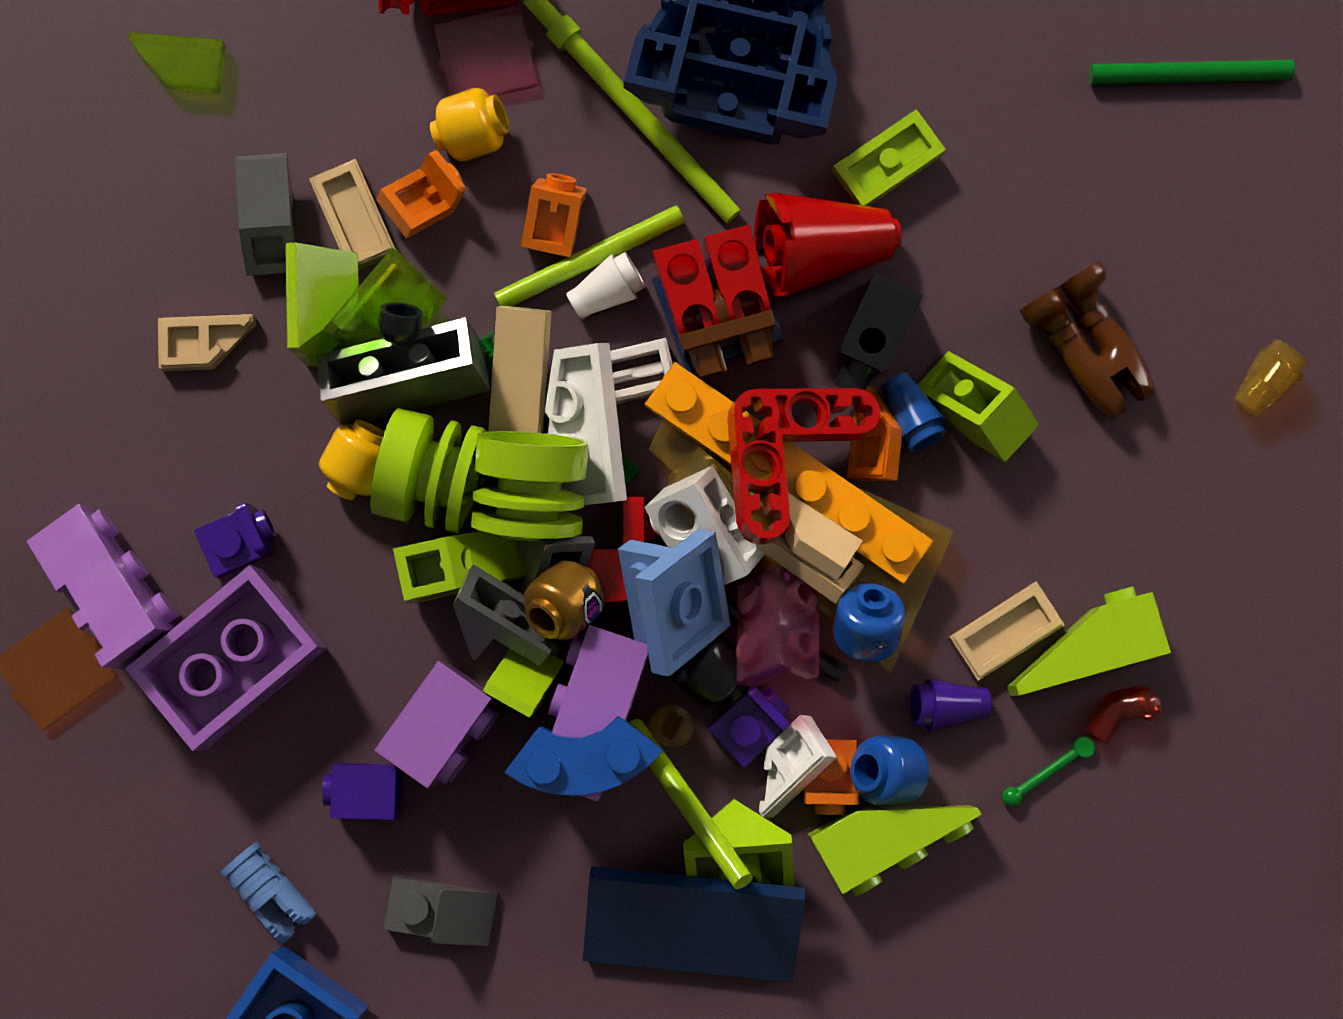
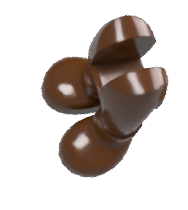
(1115, 347)

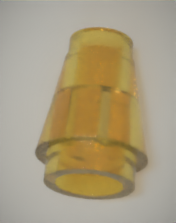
(1270, 376)

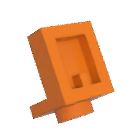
(553, 214)
(834, 785)

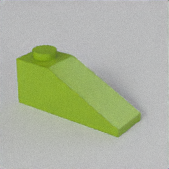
(1101, 640)

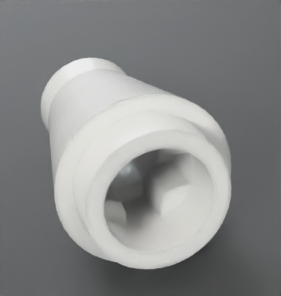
(608, 285)

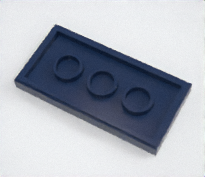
(692, 924)

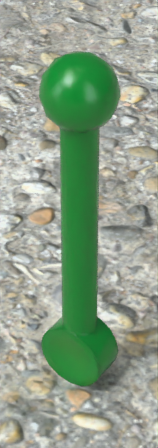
(1082, 747)

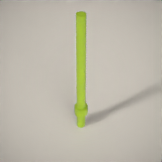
(566, 36)

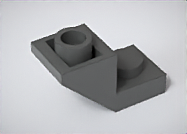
(264, 211)

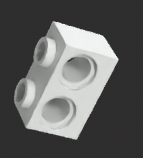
(712, 512)

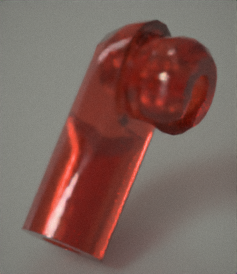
(1123, 705)

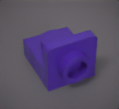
(236, 540)
(751, 724)

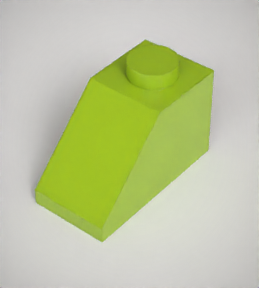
(979, 405)
(524, 683)

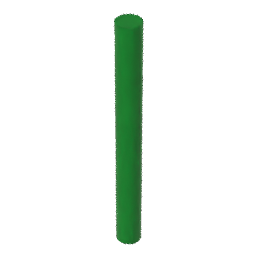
(1191, 71)

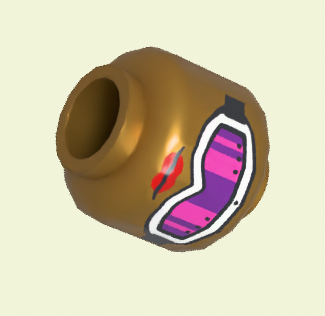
(563, 600)

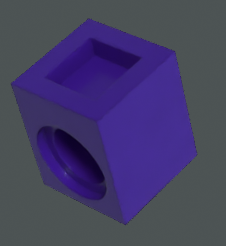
(363, 791)

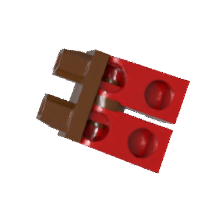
(722, 316)

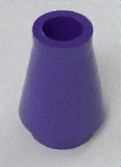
(946, 704)

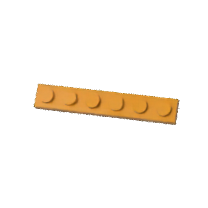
(702, 416)

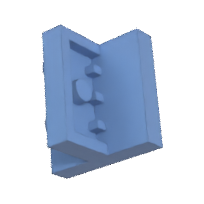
(675, 597)

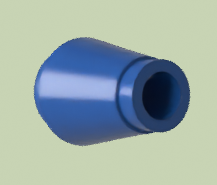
(913, 412)

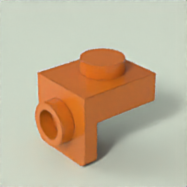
(423, 195)

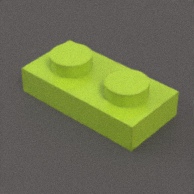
(888, 159)

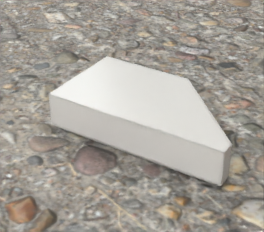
(793, 763)

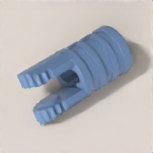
(268, 892)

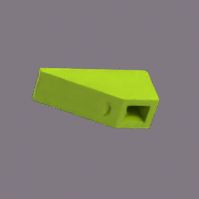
(440, 565)
(873, 839)

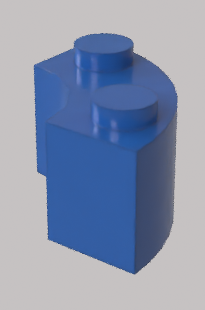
(583, 763)

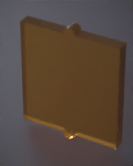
(54, 669)

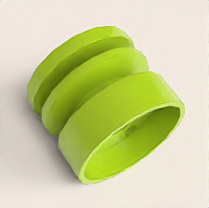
(423, 470)
(529, 491)

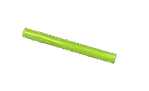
(590, 257)
(697, 816)

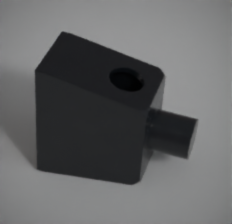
(888, 312)

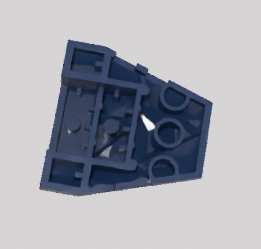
(737, 67)

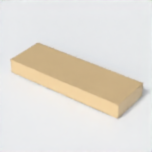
(519, 369)

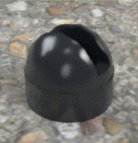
(400, 322)

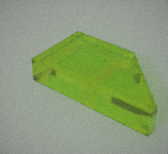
(183, 60)

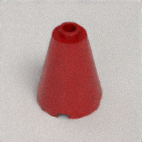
(819, 240)

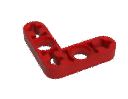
(778, 428)

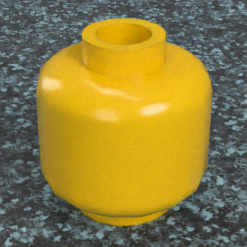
(470, 124)
(351, 459)

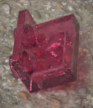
(777, 628)

